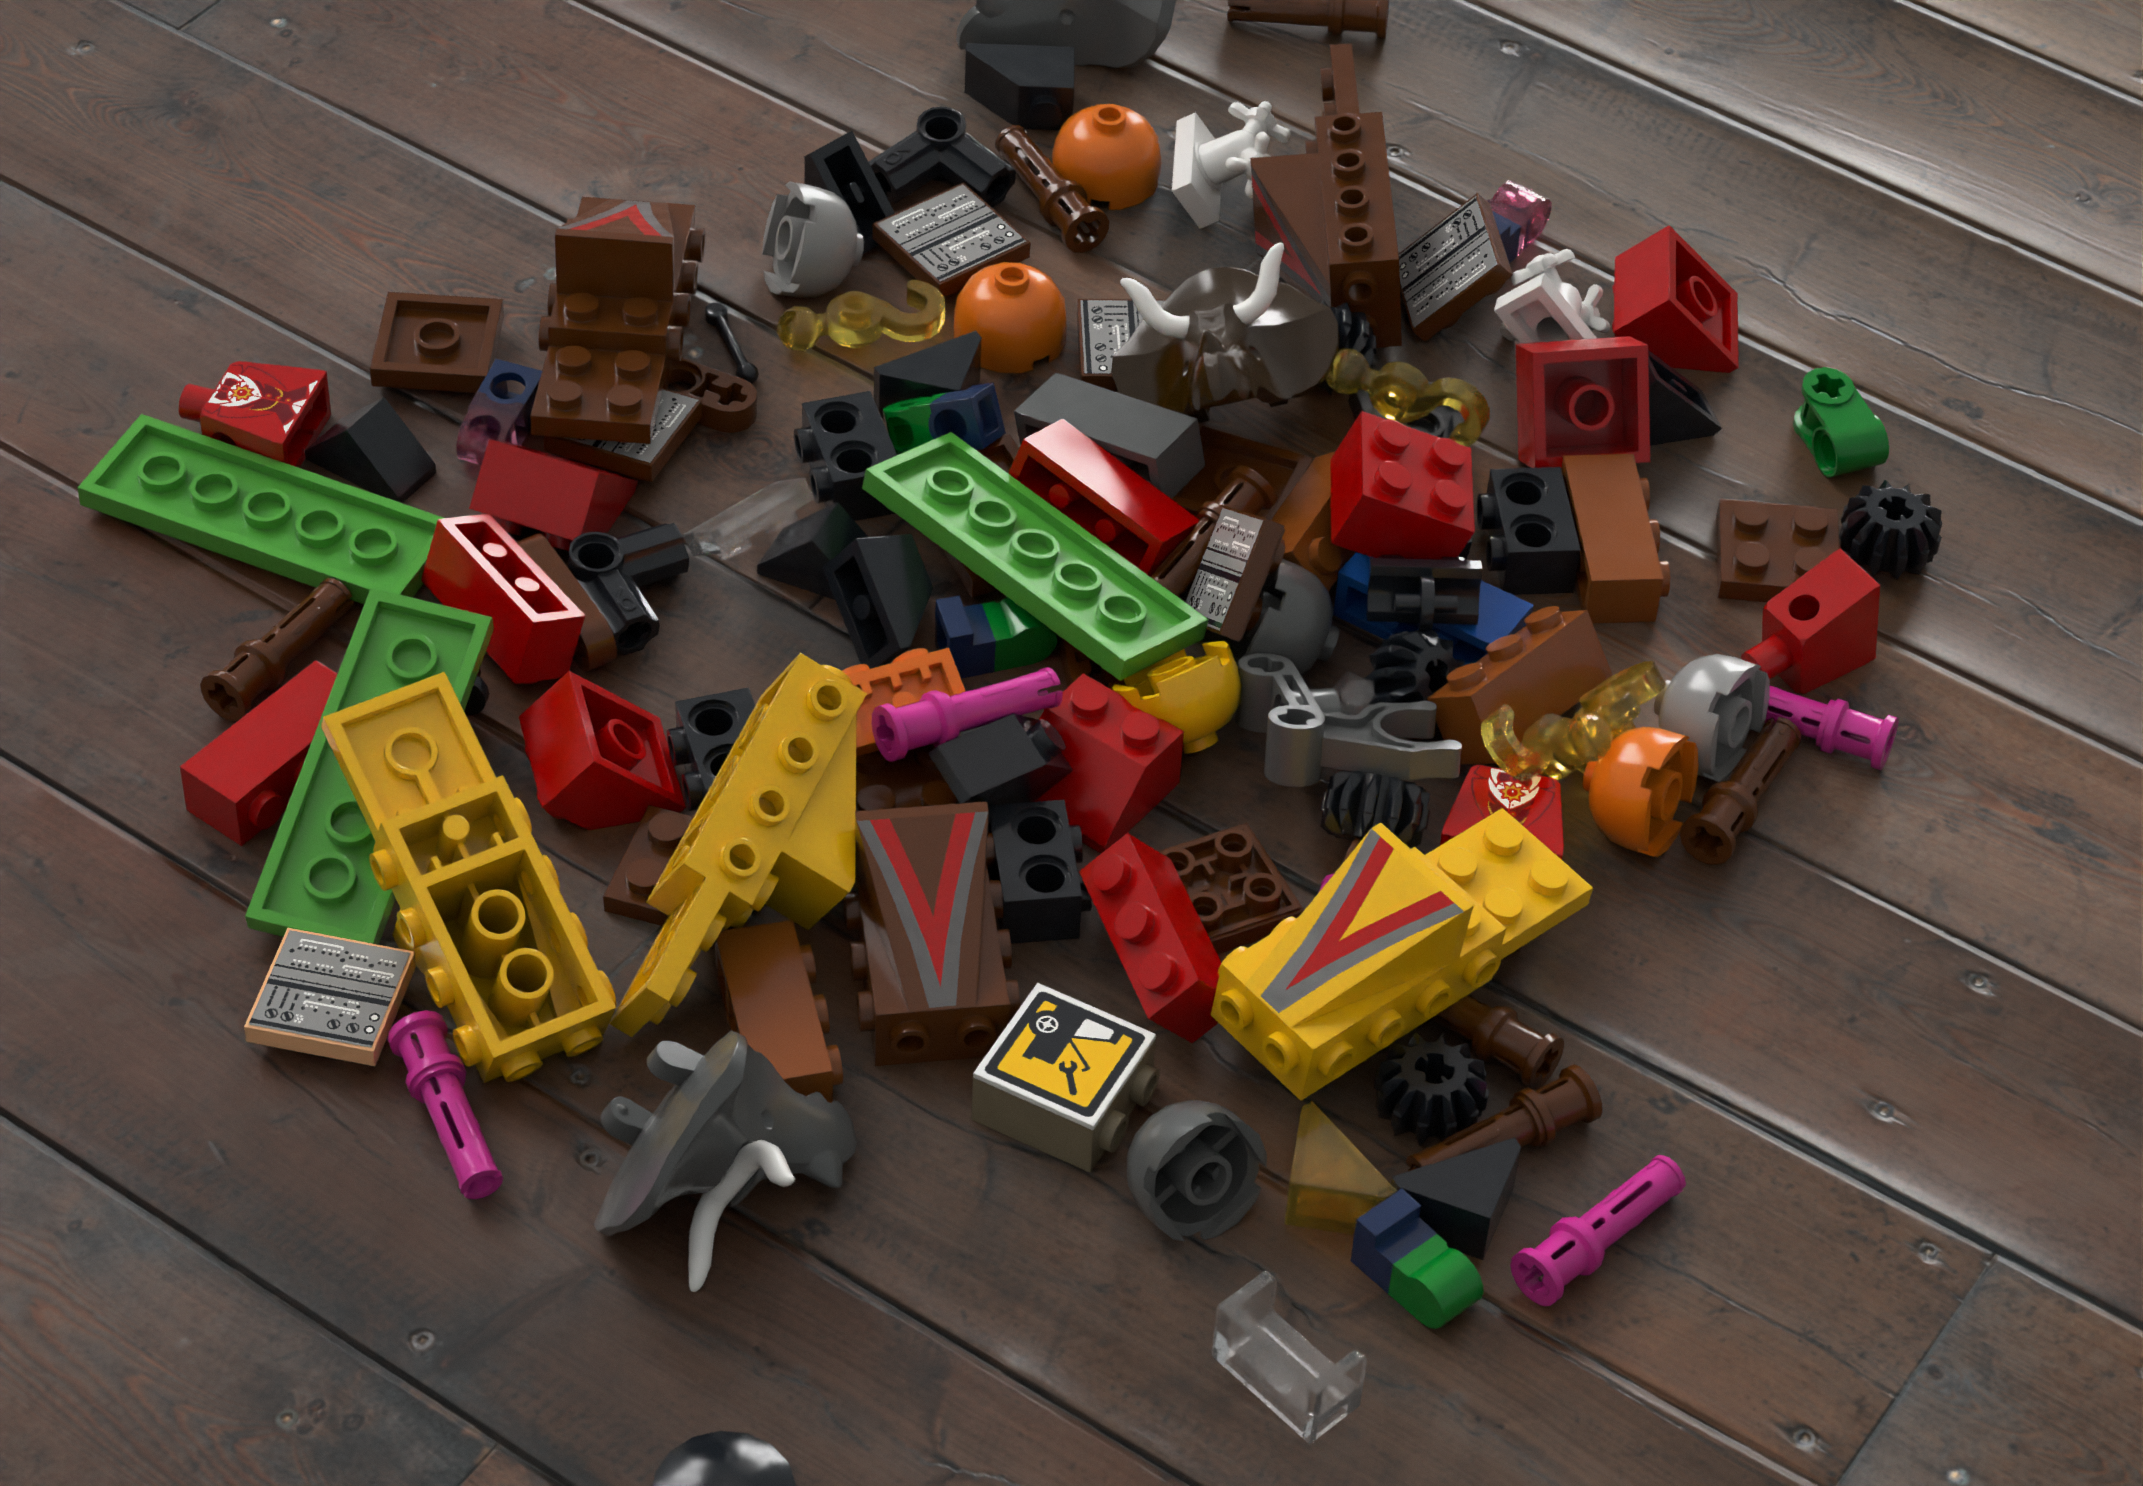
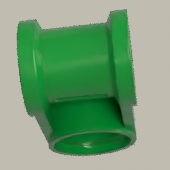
(1839, 424)

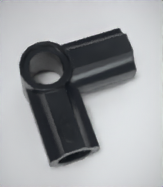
(942, 152)
(615, 568)

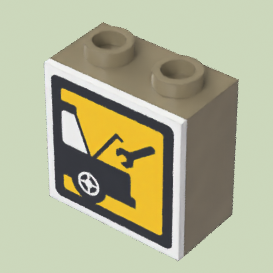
(1065, 1078)

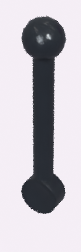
(717, 315)

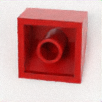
(1676, 304)
(548, 493)
(597, 756)
(1118, 761)

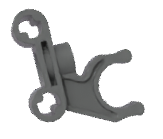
(1312, 732)

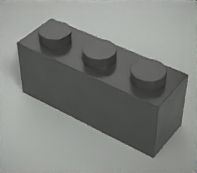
(1143, 436)

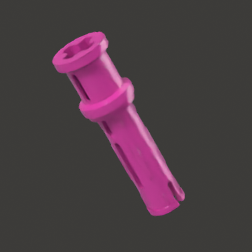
(942, 717)
(1836, 725)
(437, 1081)
(1579, 1244)

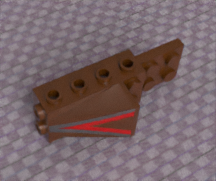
(1335, 208)
(615, 318)
(925, 916)

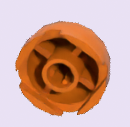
(1109, 155)
(1015, 314)
(1640, 786)

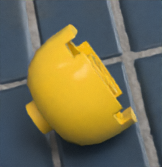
(1189, 693)

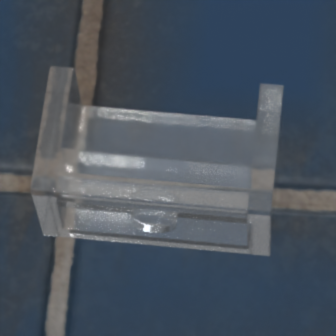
(1282, 1364)

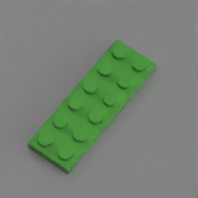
(260, 510)
(1035, 555)
(319, 860)

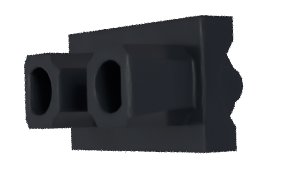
(1423, 590)

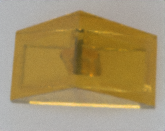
(1330, 1178)

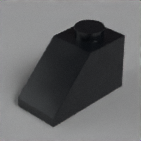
(1022, 82)
(880, 594)
(1003, 761)

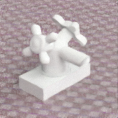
(1208, 162)
(1547, 307)

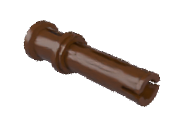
(1335, 14)
(1021, 152)
(1245, 492)
(262, 662)
(1732, 804)
(1502, 1037)
(1530, 1118)

